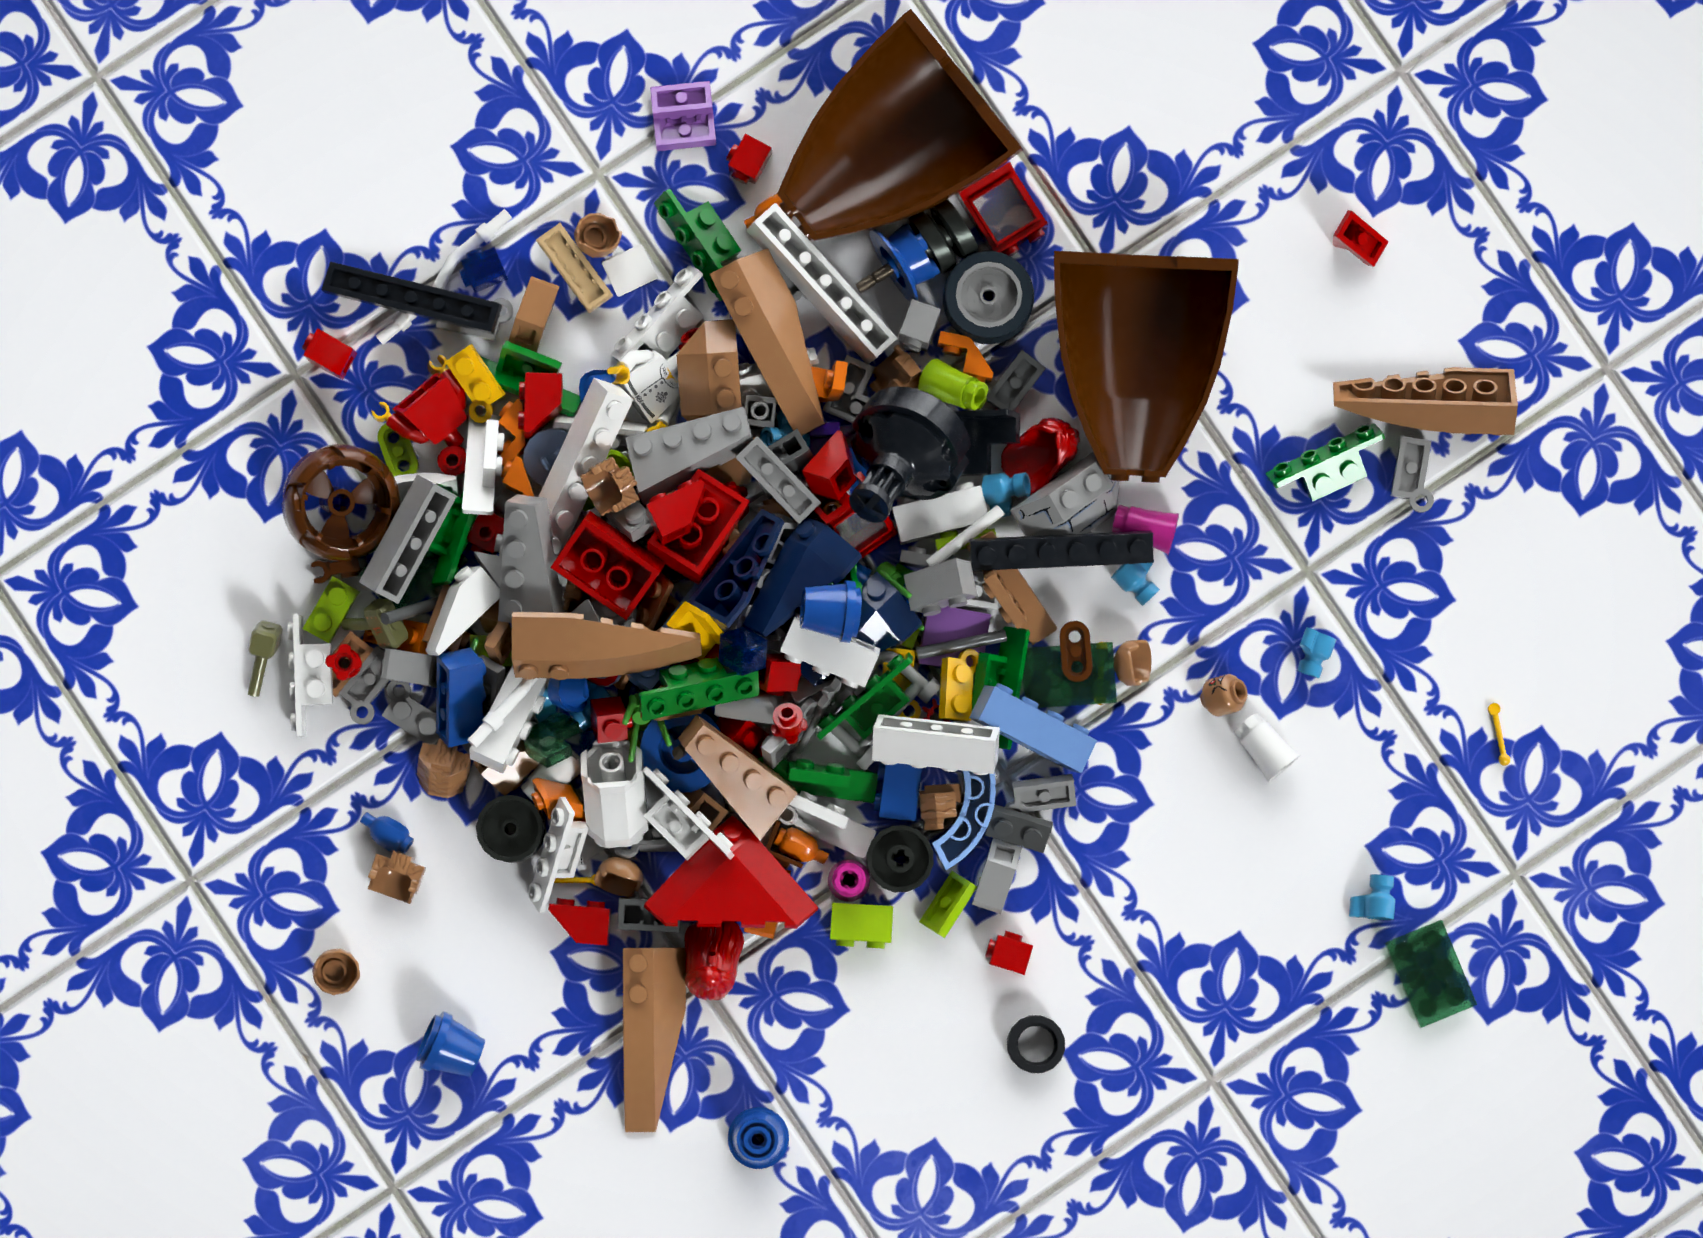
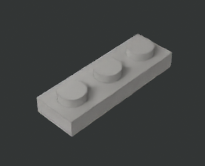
(778, 479)

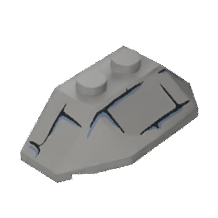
(1071, 502)

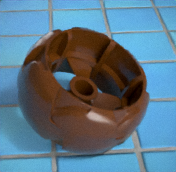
(334, 539)

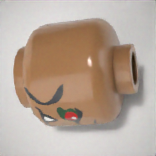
(1223, 695)

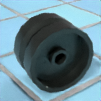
(946, 233)
(492, 829)
(907, 842)

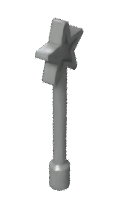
(829, 697)

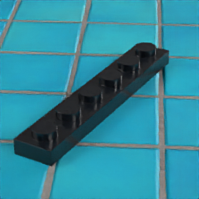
(412, 298)
(1061, 550)

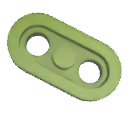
(397, 452)

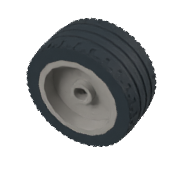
(988, 320)

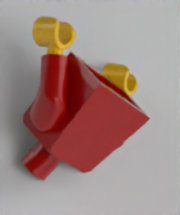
(431, 410)

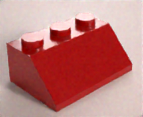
(607, 565)

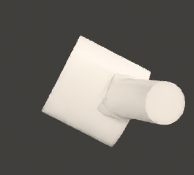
(799, 823)

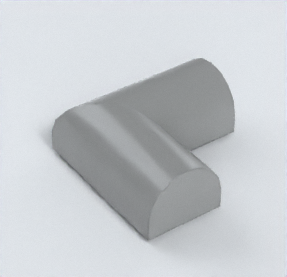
(852, 398)
(752, 709)

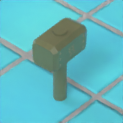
(388, 635)
(263, 644)

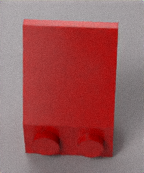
(715, 520)

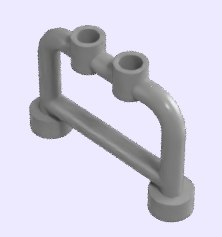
(919, 687)

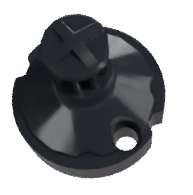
(909, 449)

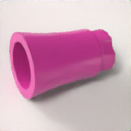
(1138, 519)
(845, 892)

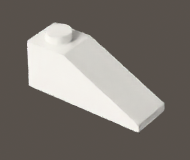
(464, 603)

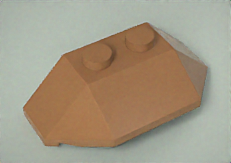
(709, 371)

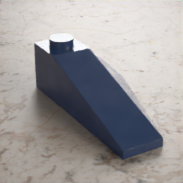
(808, 559)
(735, 577)
(883, 621)

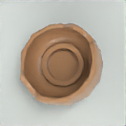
(597, 235)
(1133, 662)
(619, 876)
(336, 971)

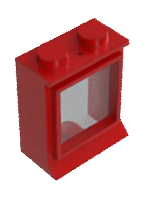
(1003, 211)
(856, 531)

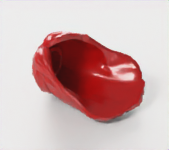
(1041, 451)
(712, 959)

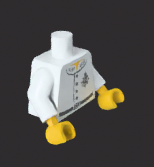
(650, 384)

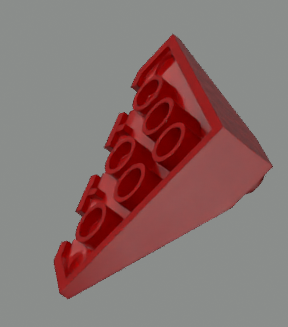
(744, 889)

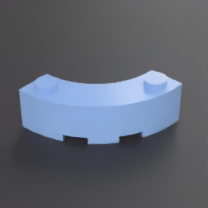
(971, 821)

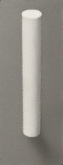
(963, 538)

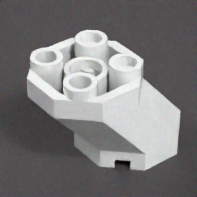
(614, 794)

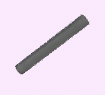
(408, 611)
(961, 644)

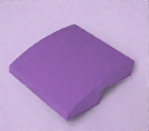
(683, 116)
(952, 625)

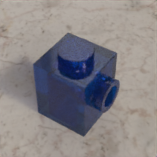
(482, 269)
(742, 651)

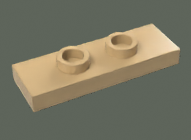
(574, 268)

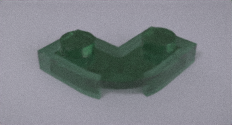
(547, 739)

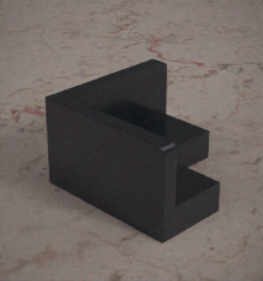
(988, 429)

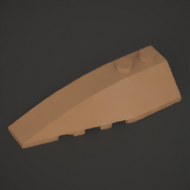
(773, 333)
(1447, 402)
(575, 648)
(651, 1029)

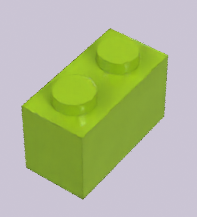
(861, 923)

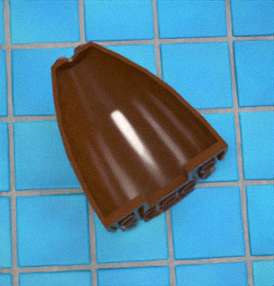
(893, 139)
(1141, 350)

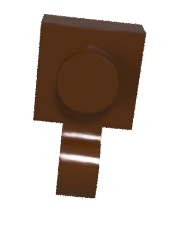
(346, 568)

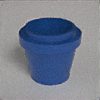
(832, 610)
(449, 1047)
(758, 1121)

